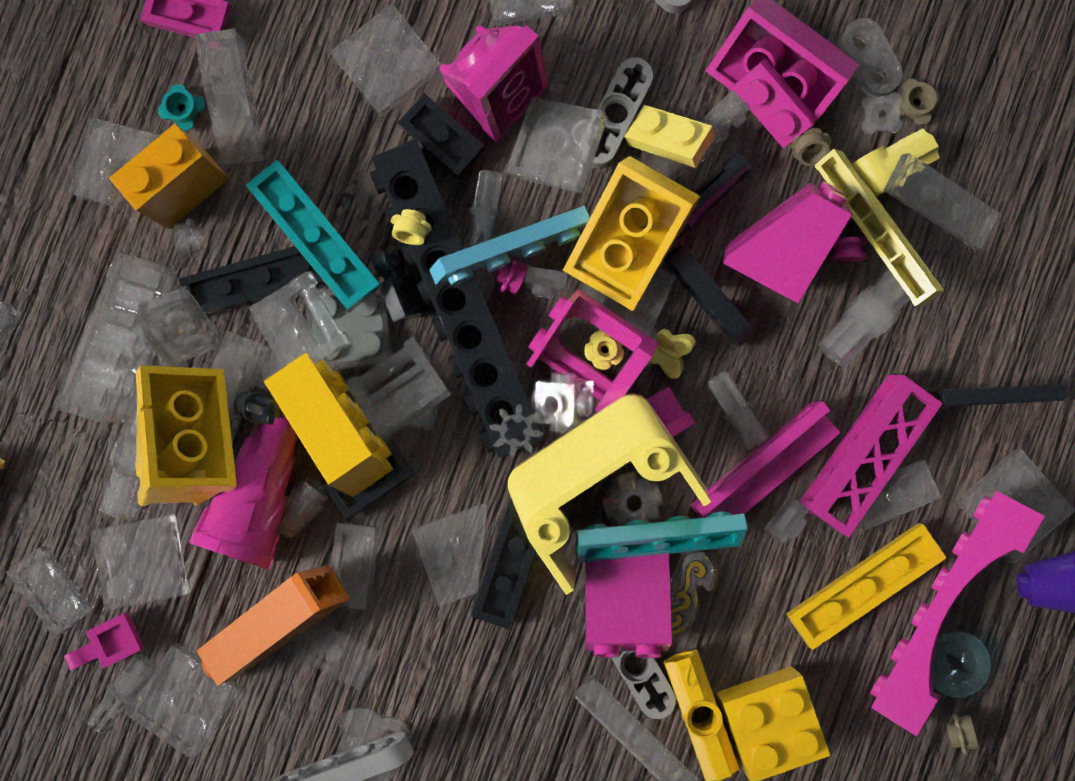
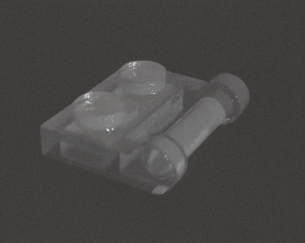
(287, 328)
(403, 397)

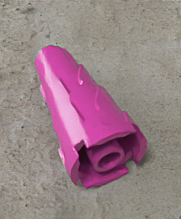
(248, 518)

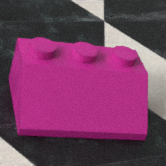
(798, 53)

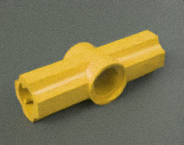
(709, 737)

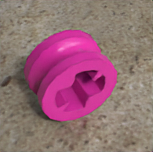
(849, 250)

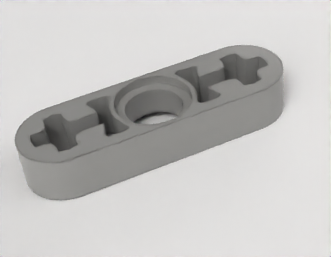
(638, 92)
(641, 694)

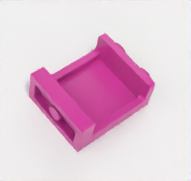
(628, 606)

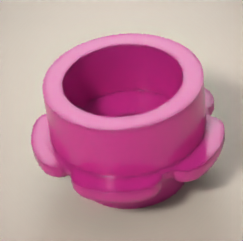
(511, 276)

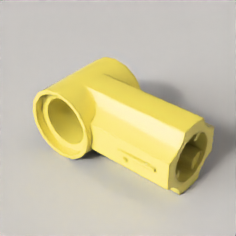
(879, 164)

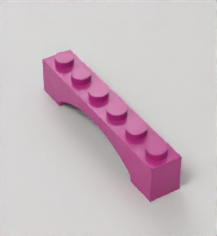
(908, 691)

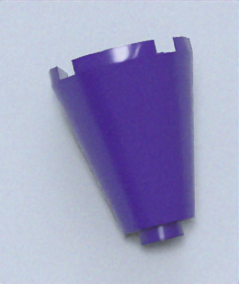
(1049, 583)

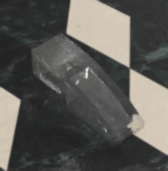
(229, 96)

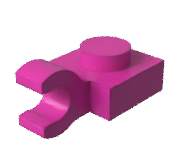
(109, 643)

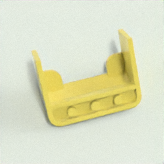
(583, 457)

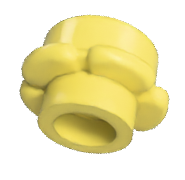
(410, 227)
(599, 359)

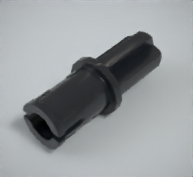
(257, 407)

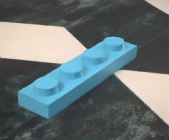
(496, 252)

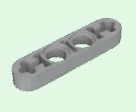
(357, 762)

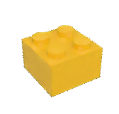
(773, 724)

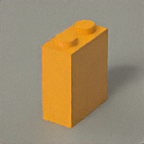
(169, 177)

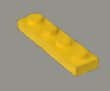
(866, 585)

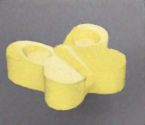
(670, 352)

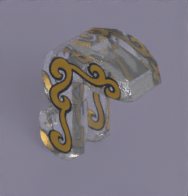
(691, 571)

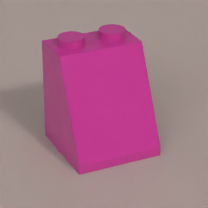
(791, 240)

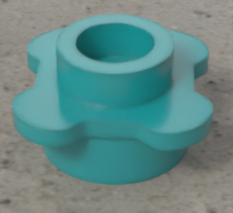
(170, 107)

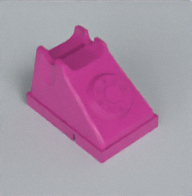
(498, 76)

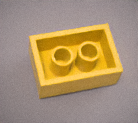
(330, 424)

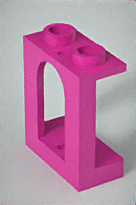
(551, 351)

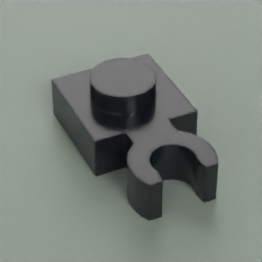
(398, 290)

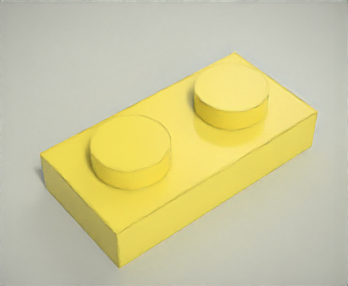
(670, 136)

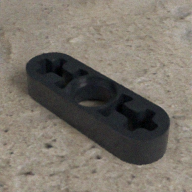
(709, 296)

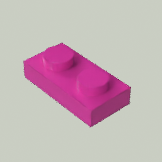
(187, 16)
(774, 103)

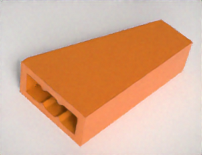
(272, 623)

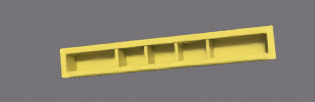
(880, 229)

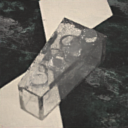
(103, 370)

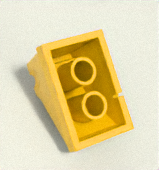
(182, 435)

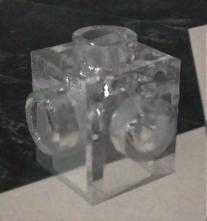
(563, 401)
(626, 486)

